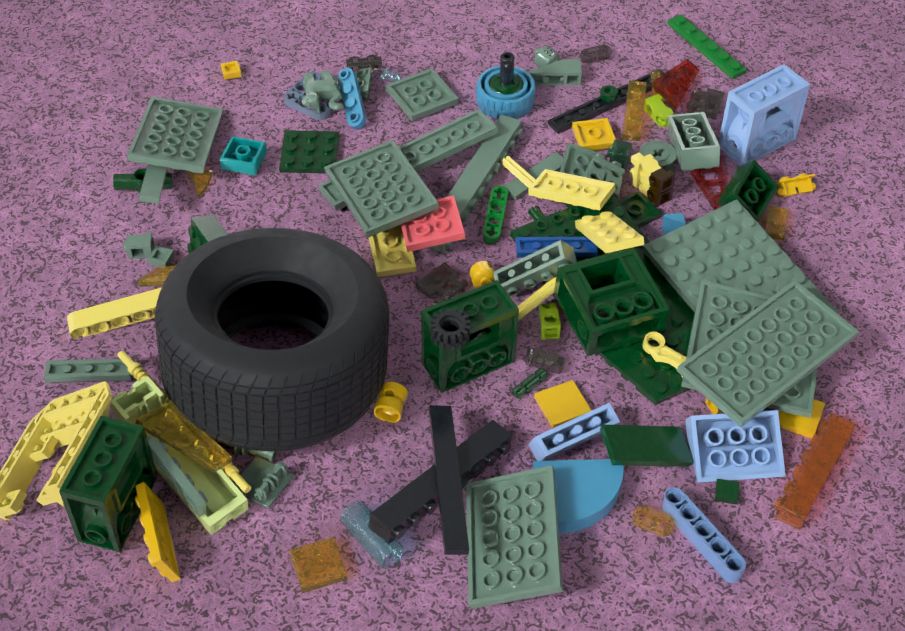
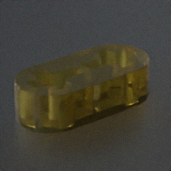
(653, 521)

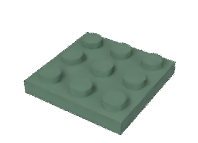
(422, 94)

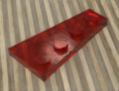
(676, 82)

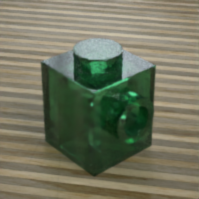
(620, 152)

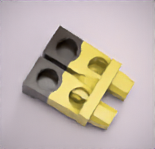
(652, 179)

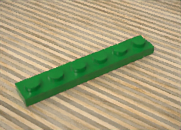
(707, 46)

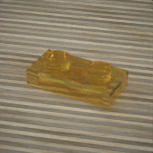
(776, 222)

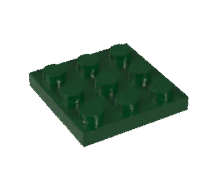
(308, 151)

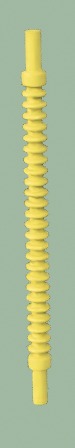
(139, 373)

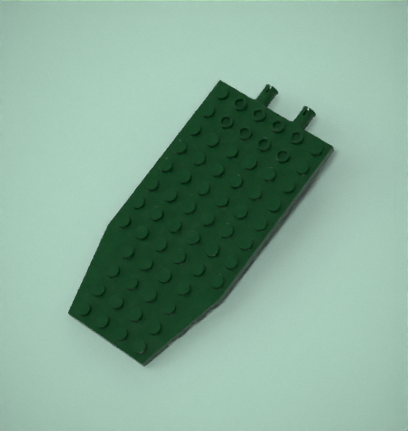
(652, 379)

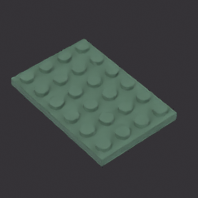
(175, 135)
(381, 188)
(513, 537)

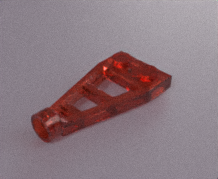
(704, 184)

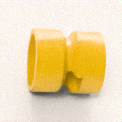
(391, 402)

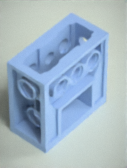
(763, 114)

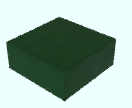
(726, 491)

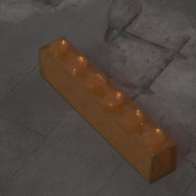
(814, 471)

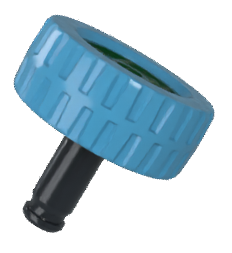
(505, 90)

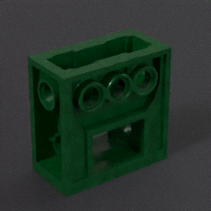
(613, 308)
(492, 317)
(95, 502)

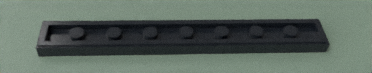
(594, 107)
(448, 481)

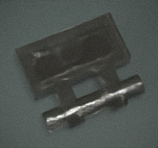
(357, 63)
(711, 103)
(437, 280)

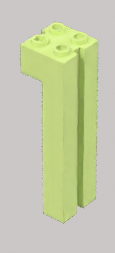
(223, 497)

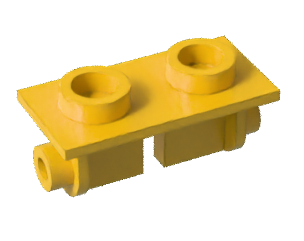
(801, 182)

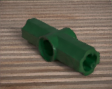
(135, 181)

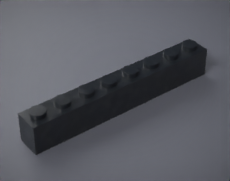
(421, 495)

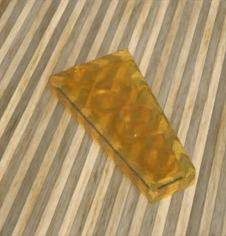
(179, 433)

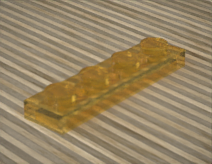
(634, 110)

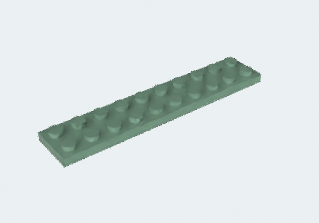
(432, 147)

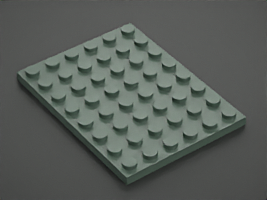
(728, 251)

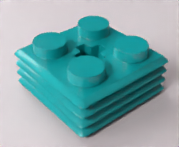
(243, 155)

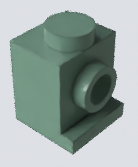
(139, 245)

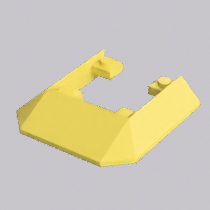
(60, 423)

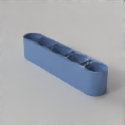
(706, 544)

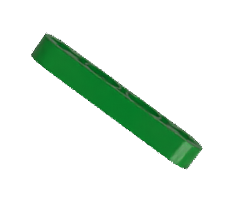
(495, 215)

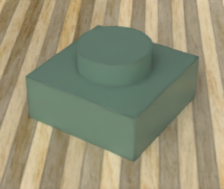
(160, 256)

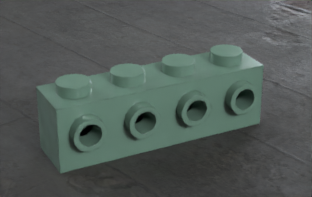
(535, 268)

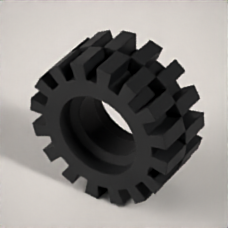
(454, 319)

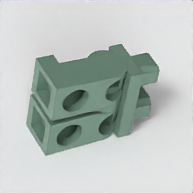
(605, 171)

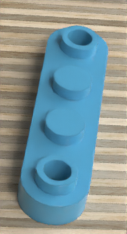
(352, 98)

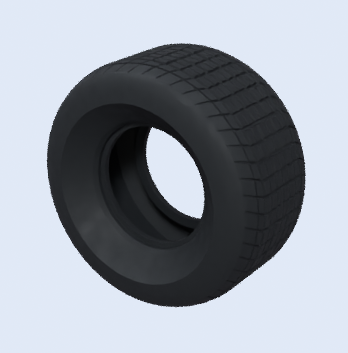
(272, 395)

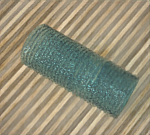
(359, 514)

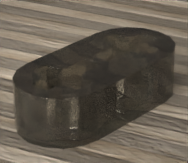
(595, 54)
(544, 359)

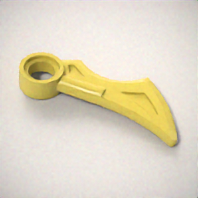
(662, 352)

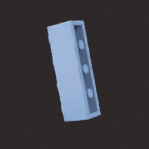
(572, 433)

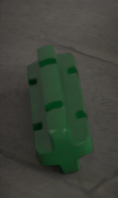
(529, 383)

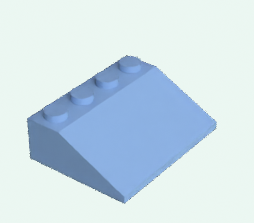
(735, 452)

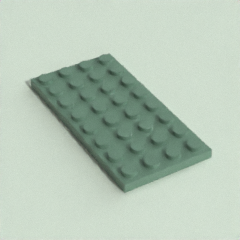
(767, 352)

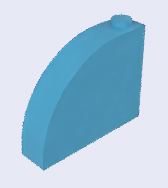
(584, 491)

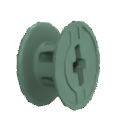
(662, 152)

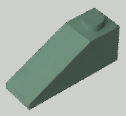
(558, 73)

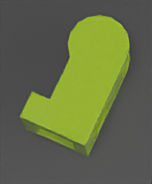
(657, 110)
(549, 321)

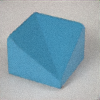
(672, 222)

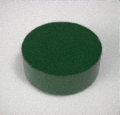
(608, 93)

